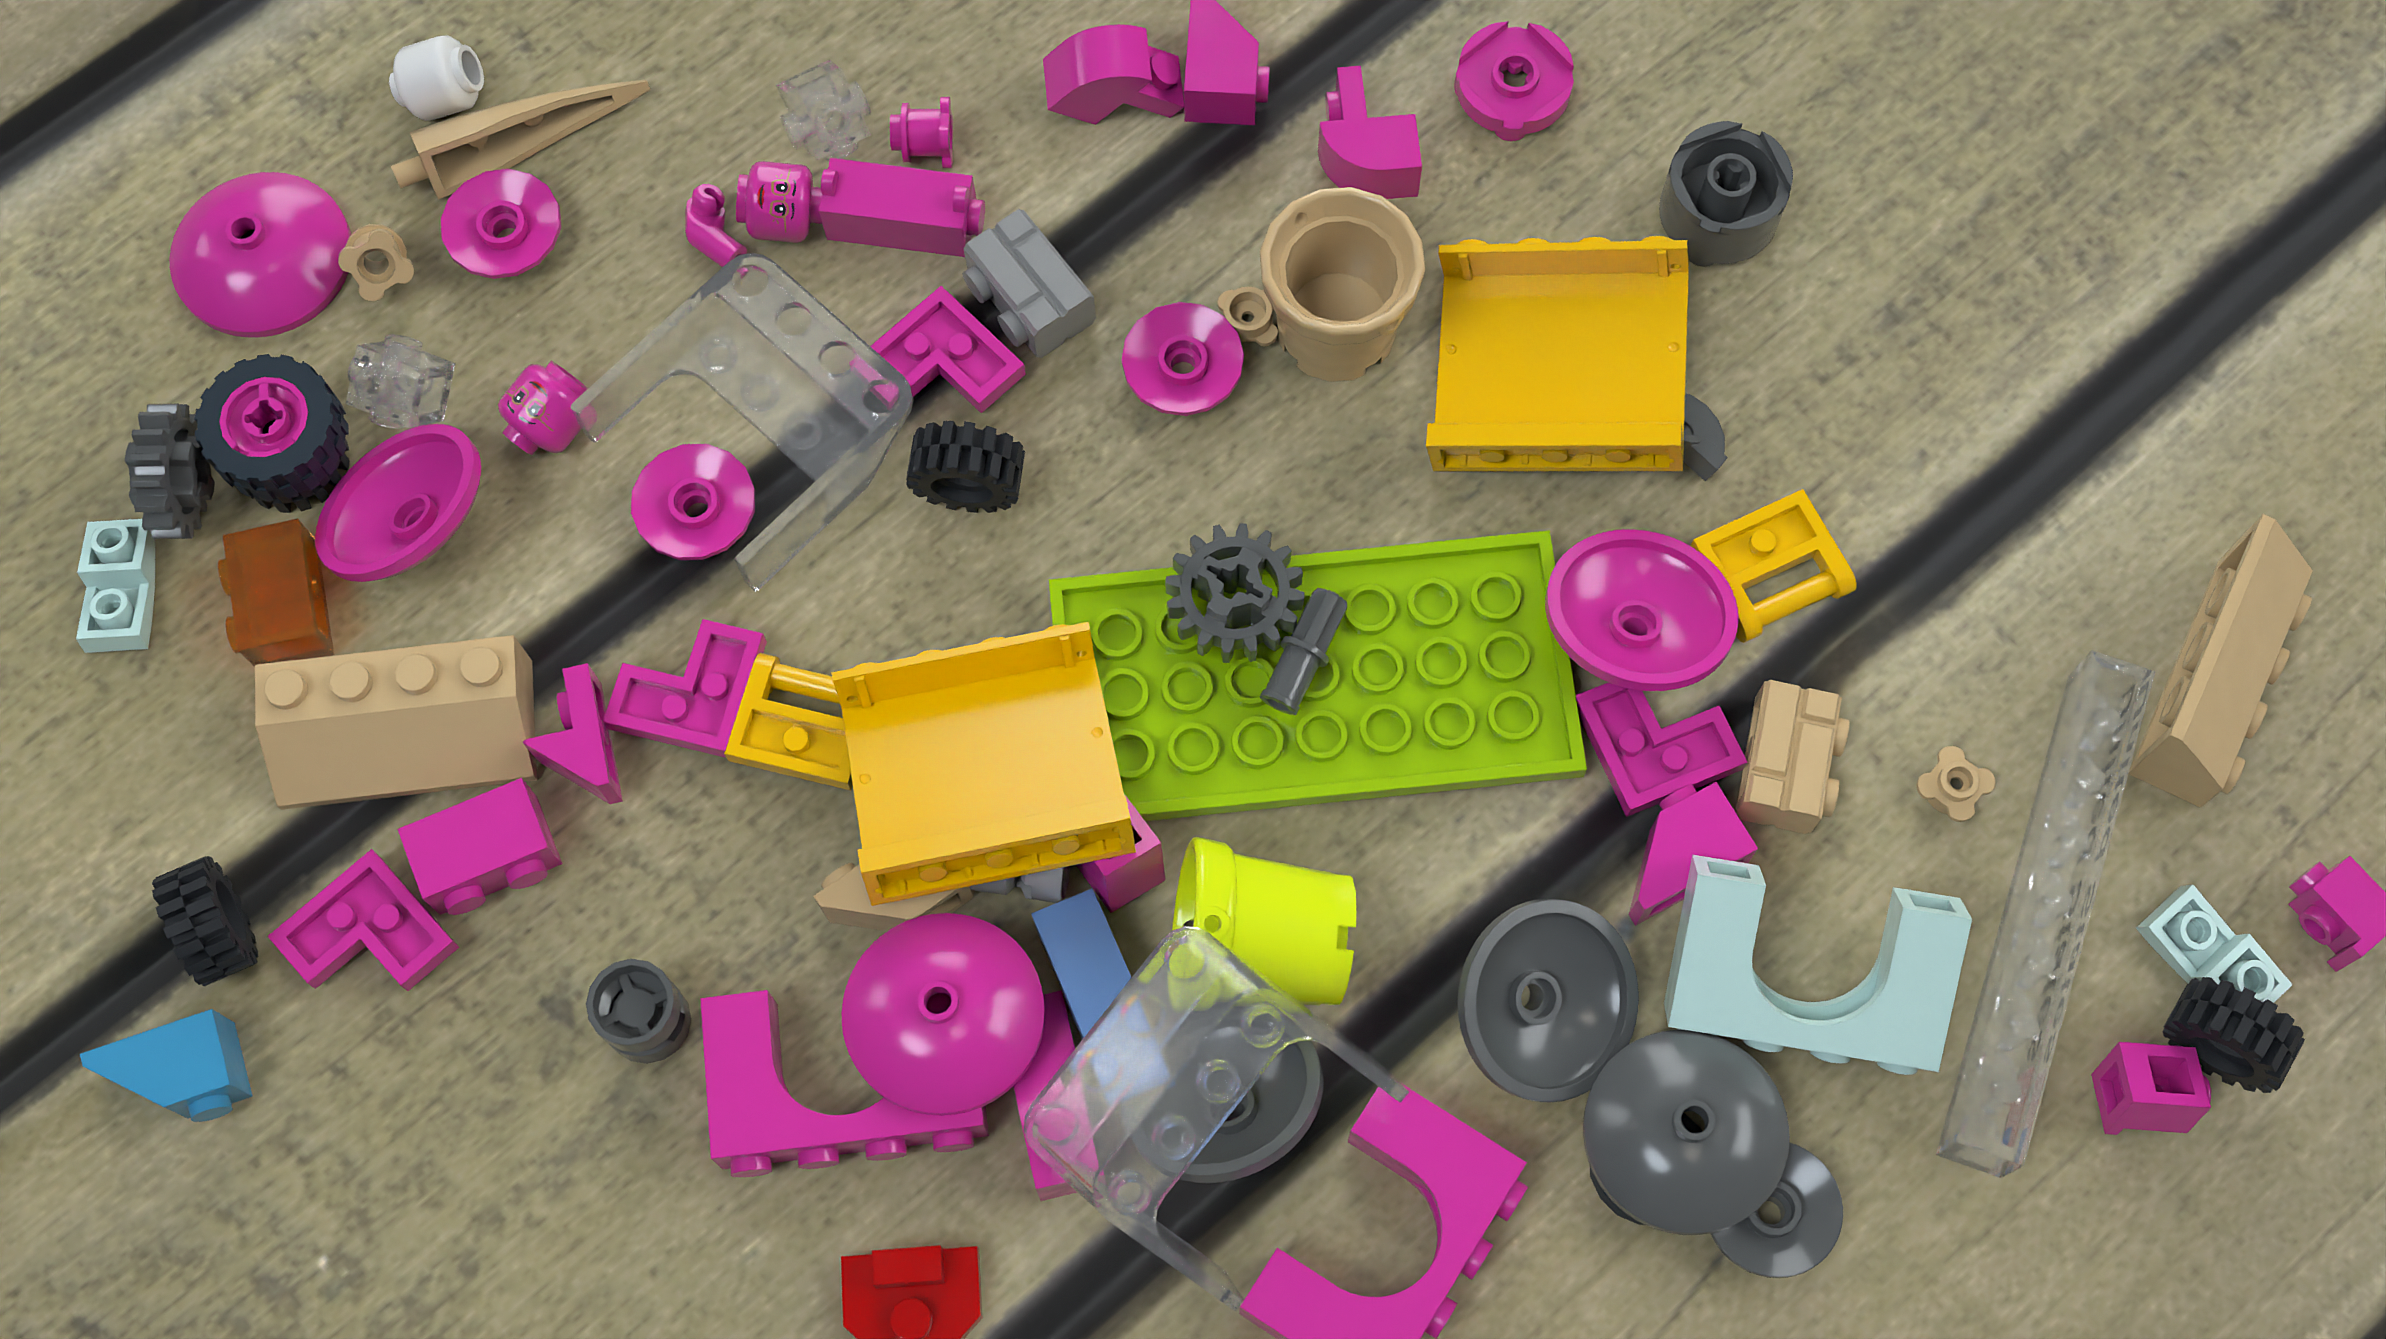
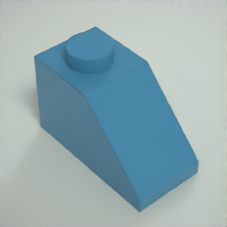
(182, 1066)

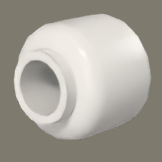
(436, 78)

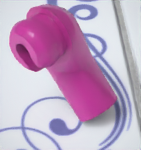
(706, 225)

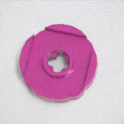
(1510, 109)

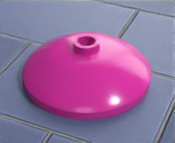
(275, 275)
(399, 503)
(1646, 588)
(953, 1057)

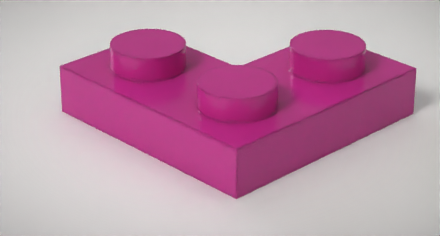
(950, 342)
(693, 708)
(1650, 761)
(361, 910)

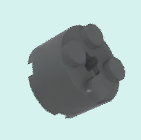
(1725, 193)

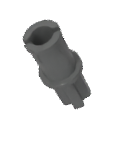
(1304, 651)

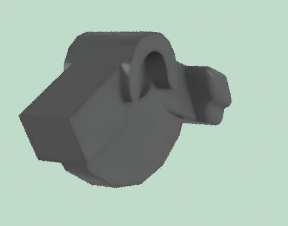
(1702, 439)

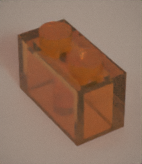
(275, 594)

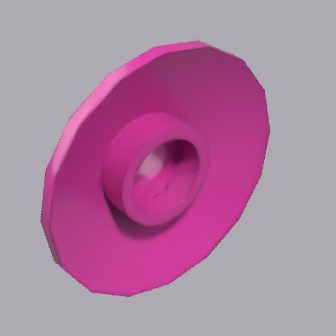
(495, 203)
(1178, 335)
(689, 477)

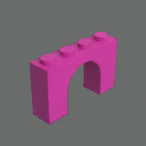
(760, 1123)
(1465, 1185)

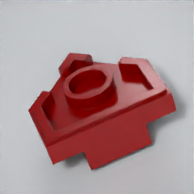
(912, 1293)

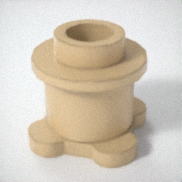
(376, 275)

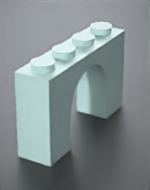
(1889, 1018)

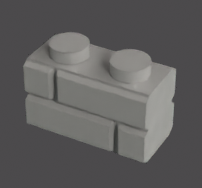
(1028, 284)

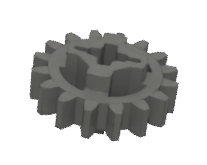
(168, 472)
(1222, 568)

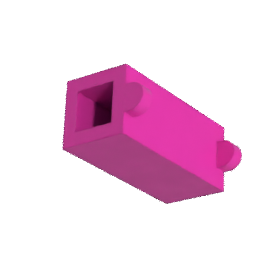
(899, 207)

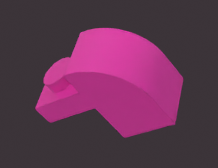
(1111, 67)
(1366, 152)

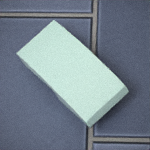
(119, 584)
(2201, 945)

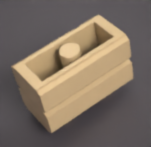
(1791, 757)

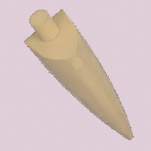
(506, 133)

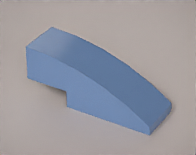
(1082, 956)

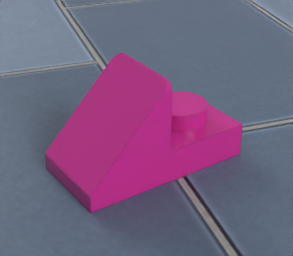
(585, 746)

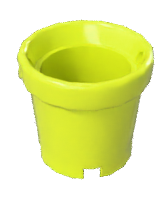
(1273, 916)

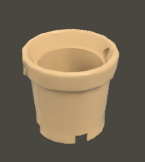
(1340, 279)

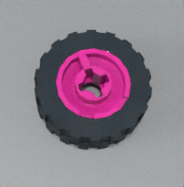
(300, 442)

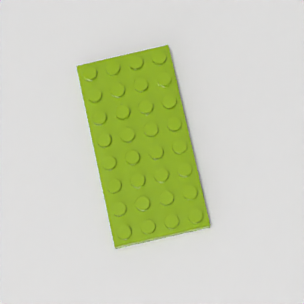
(1426, 689)

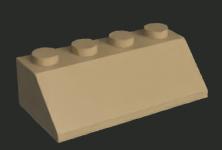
(2225, 667)
(396, 721)

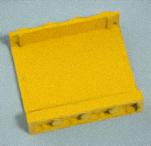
(1562, 356)
(982, 763)

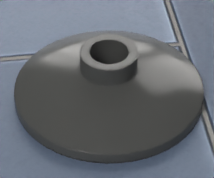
(1807, 1226)

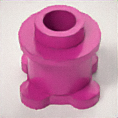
(923, 132)

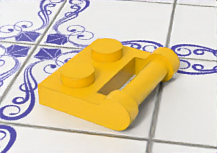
(1769, 544)
(787, 736)

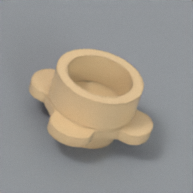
(1254, 302)
(1943, 797)

